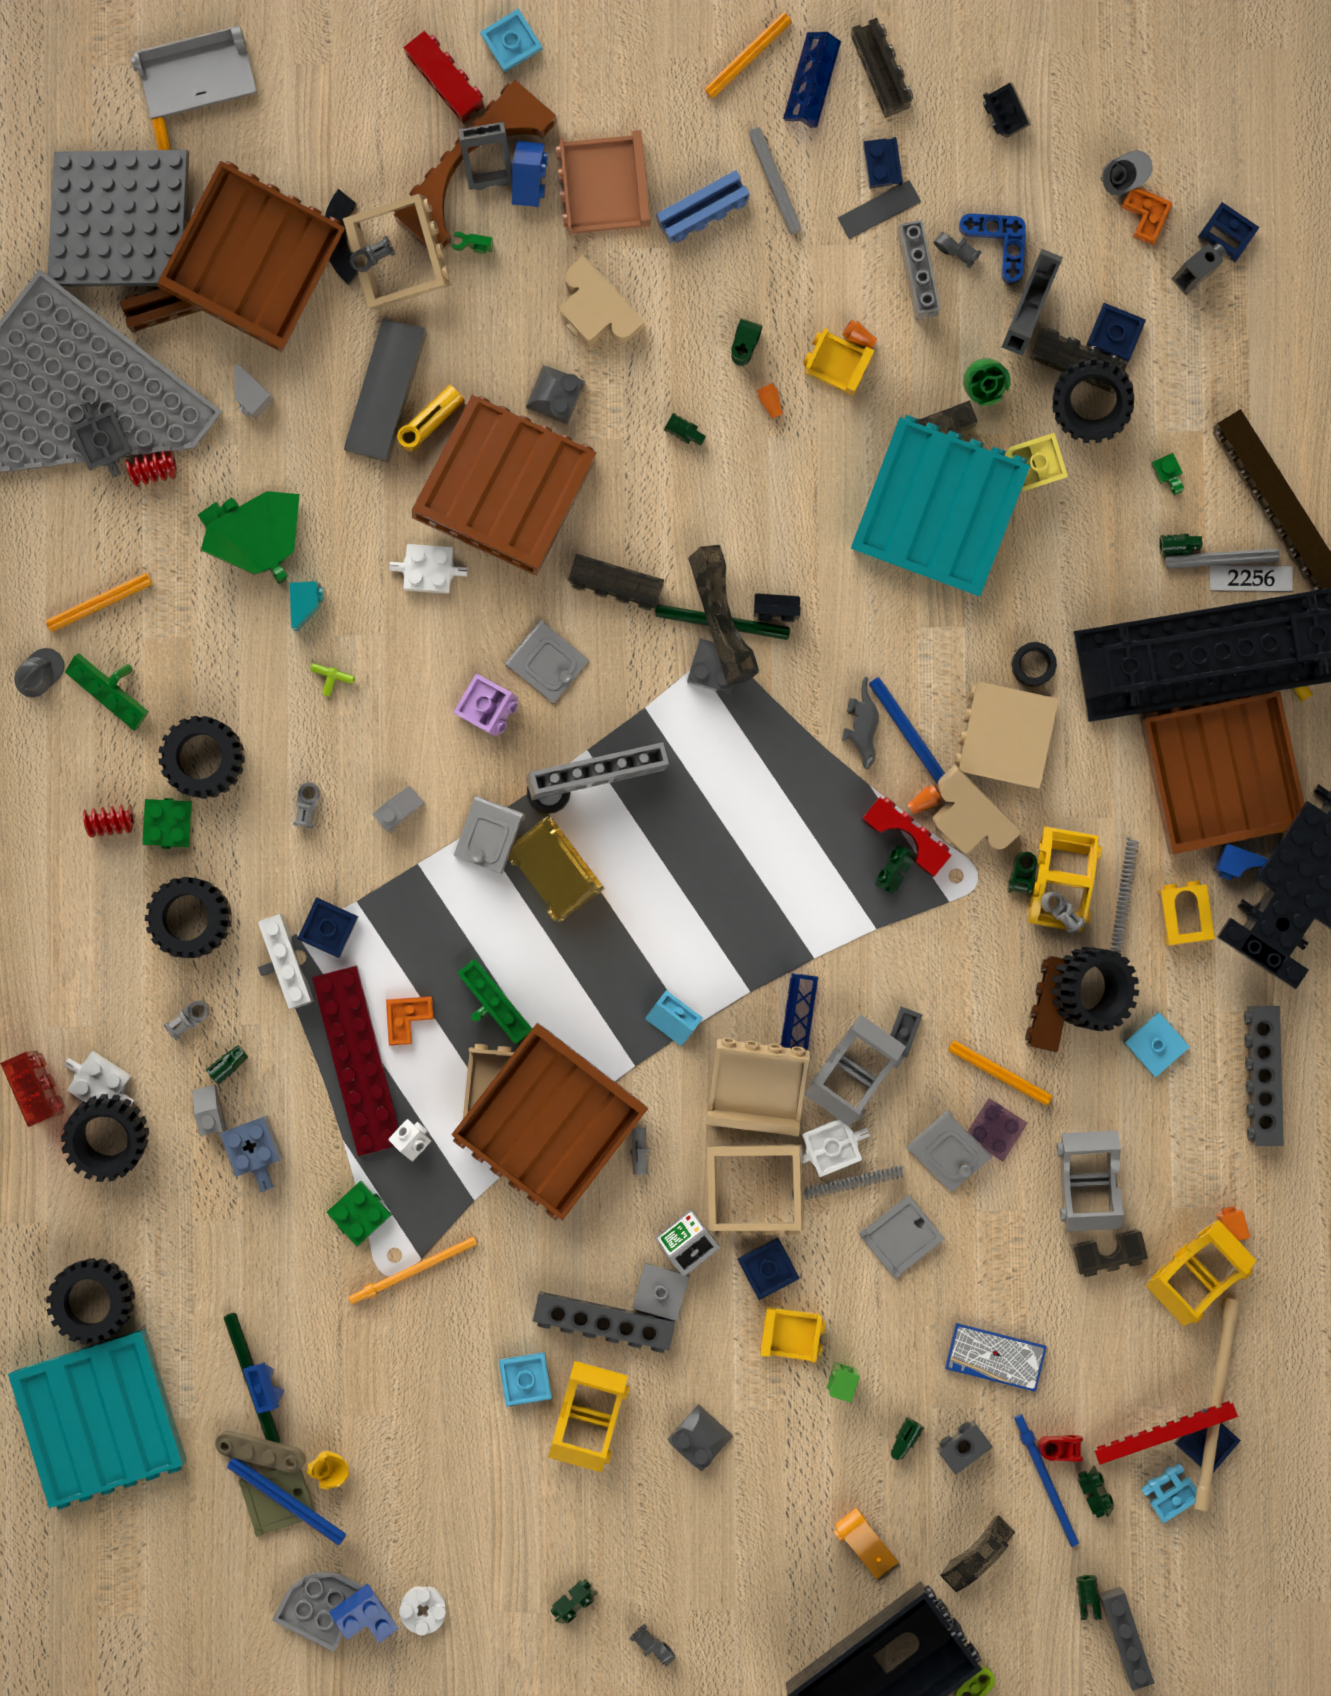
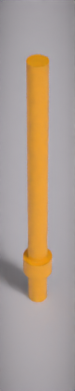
(371, 1290)

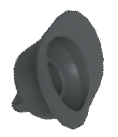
(1126, 172)
(39, 672)

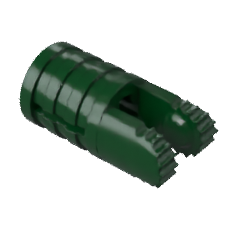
(902, 1444)
(1088, 1594)

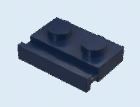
(882, 162)

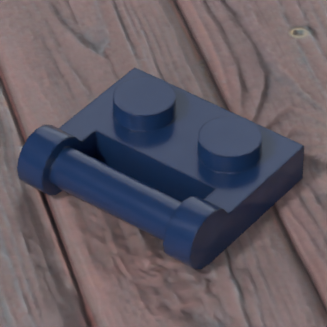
(1232, 225)

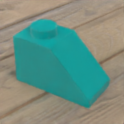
(304, 602)

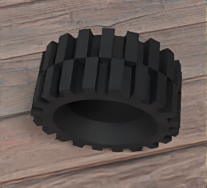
(1099, 428)
(229, 766)
(217, 917)
(1117, 993)
(90, 1160)
(118, 1292)

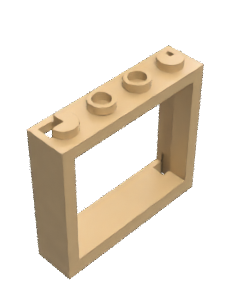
(434, 248)
(756, 1150)

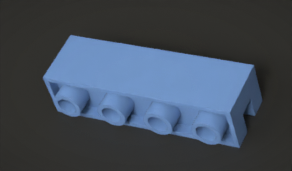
(702, 207)

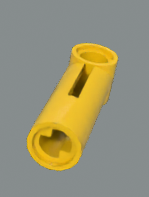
(430, 418)

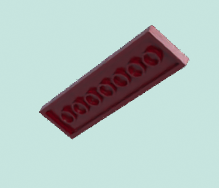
(356, 1059)

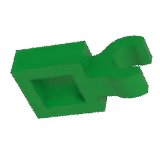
(478, 243)
(1167, 471)
(215, 511)

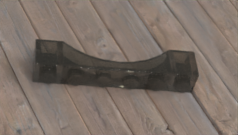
(710, 577)

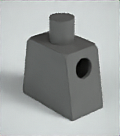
(1199, 267)

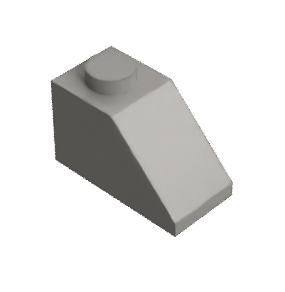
(250, 394)
(398, 809)
(208, 1110)

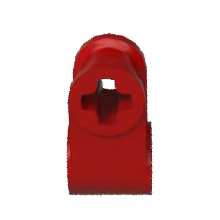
(1066, 1448)

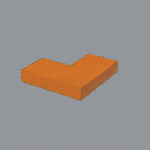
(1153, 213)
(401, 1013)

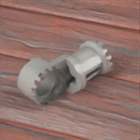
(307, 805)
(1062, 911)
(187, 1019)

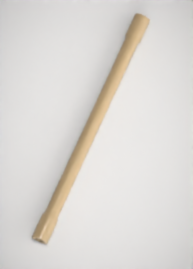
(1229, 1318)

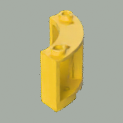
(1071, 842)
(1227, 1245)
(598, 1379)

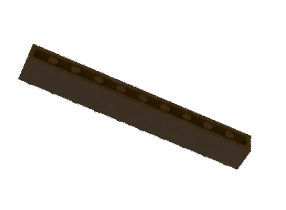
(1276, 498)

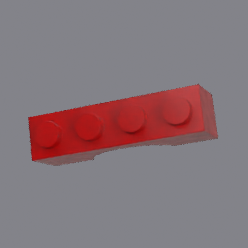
(930, 854)

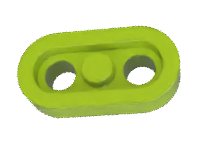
(977, 1687)

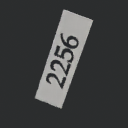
(1251, 578)

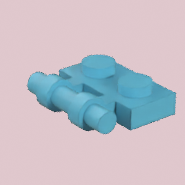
(1175, 1499)

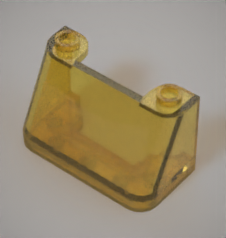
(555, 869)

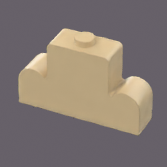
(597, 306)
(971, 814)

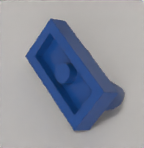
(263, 1393)

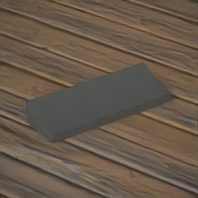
(385, 390)

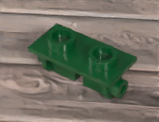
(888, 877)
(1100, 1502)
(581, 1598)

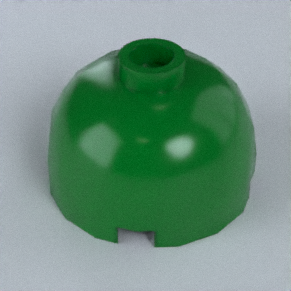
(986, 381)

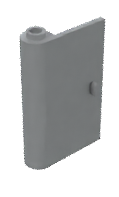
(195, 72)

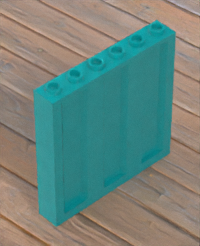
(940, 505)
(97, 1419)

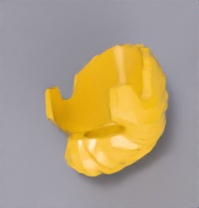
(329, 1470)

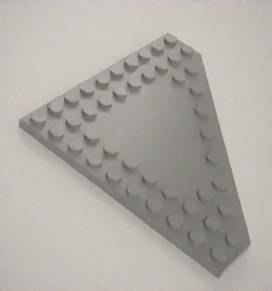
(67, 355)

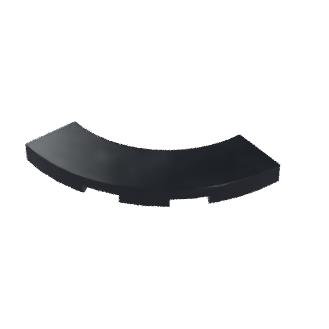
(339, 208)

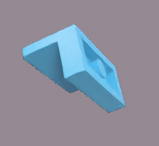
(673, 1018)

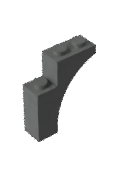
(1031, 302)

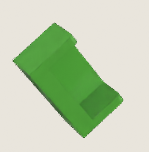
(843, 1382)

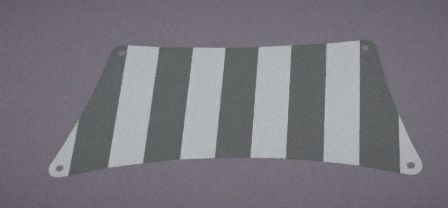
(711, 886)

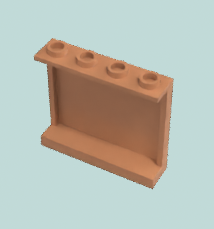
(603, 184)

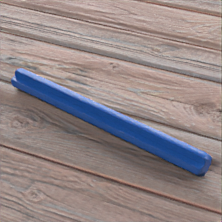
(907, 729)
(286, 1501)

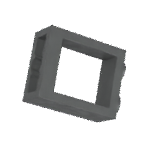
(481, 136)

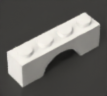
(281, 951)

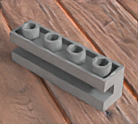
(918, 270)

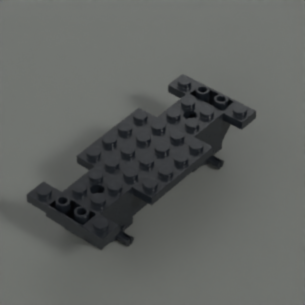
(1298, 893)

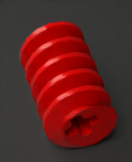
(152, 469)
(109, 821)

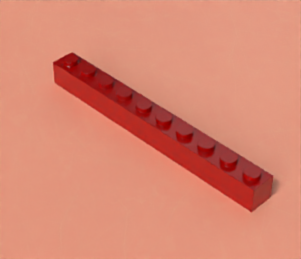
(1167, 1433)

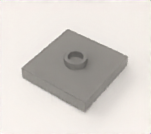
(660, 1291)

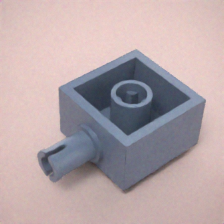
(244, 1159)

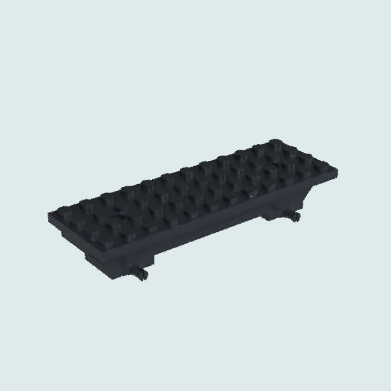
(1206, 655)

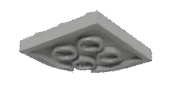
(308, 1606)

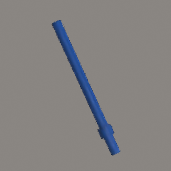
(1028, 1438)

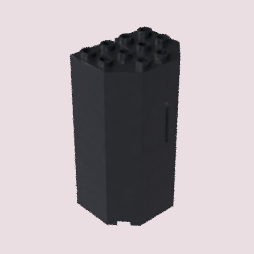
(934, 1669)

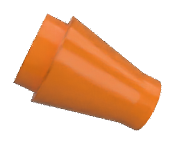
(858, 334)
(770, 400)
(926, 799)

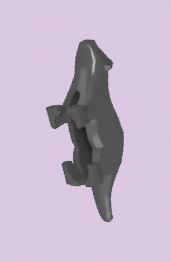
(863, 725)

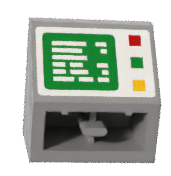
(687, 1242)

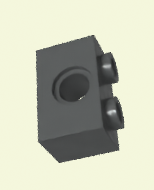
(957, 1459)

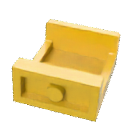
(837, 362)
(792, 1334)

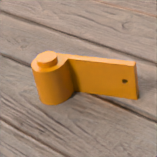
(865, 1543)

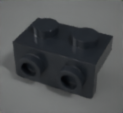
(1006, 110)
(776, 606)

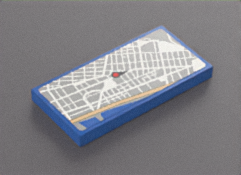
(995, 1357)

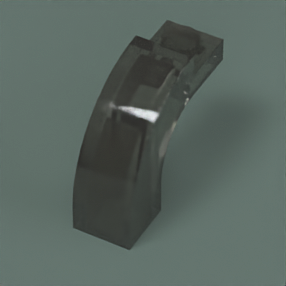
(980, 1556)

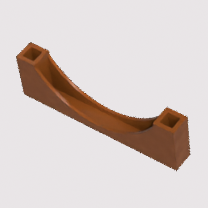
(521, 116)

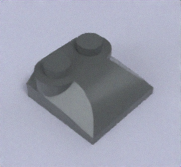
(555, 394)
(707, 669)
(699, 1438)

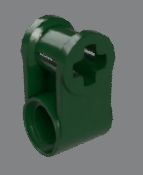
(745, 339)
(1022, 875)

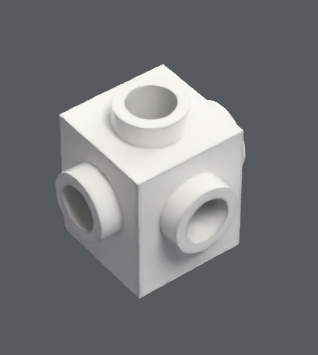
(410, 1139)

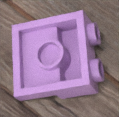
(486, 705)

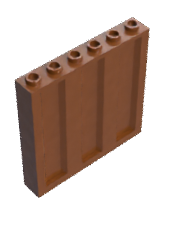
(251, 256)
(504, 484)
(1223, 771)
(549, 1122)

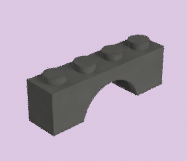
(1126, 1638)

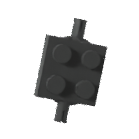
(101, 439)

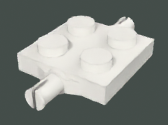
(428, 568)
(97, 1077)
(832, 1146)

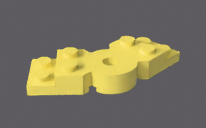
(1044, 458)

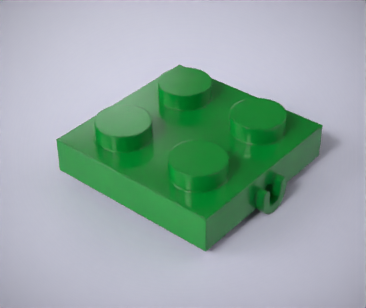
(167, 823)
(359, 1213)

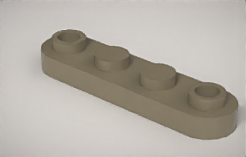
(260, 1451)

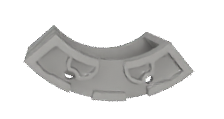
(876, 1039)
(1091, 1143)

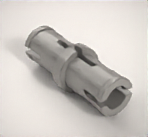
(639, 1151)

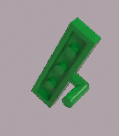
(107, 690)
(494, 1002)

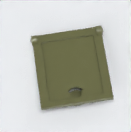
(265, 1512)

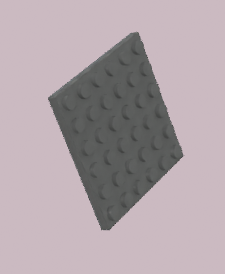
(116, 216)

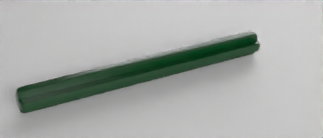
(741, 625)
(245, 1360)

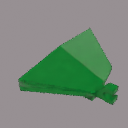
(256, 534)

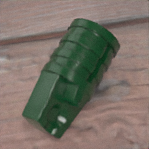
(684, 430)
(1179, 544)
(226, 1064)

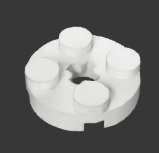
(436, 1612)

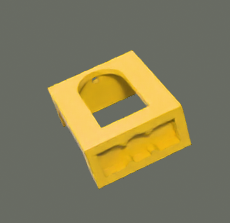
(1168, 897)

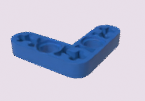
(1009, 238)

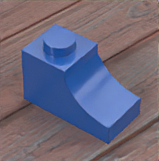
(1234, 861)

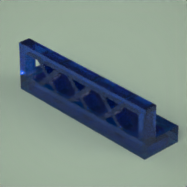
(816, 78)
(790, 1009)

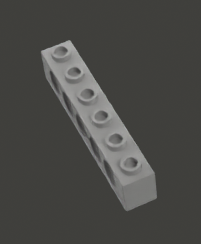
(597, 771)

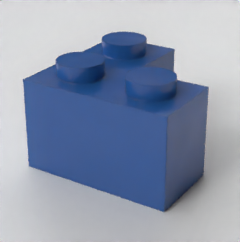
(527, 173)
(363, 1610)

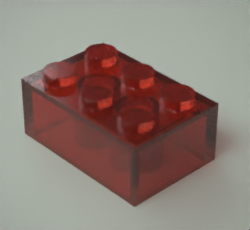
(33, 1087)

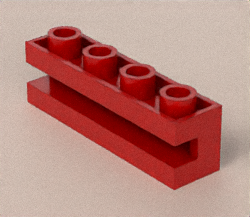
(443, 75)

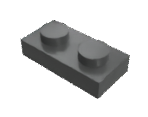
(906, 1027)

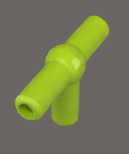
(332, 674)

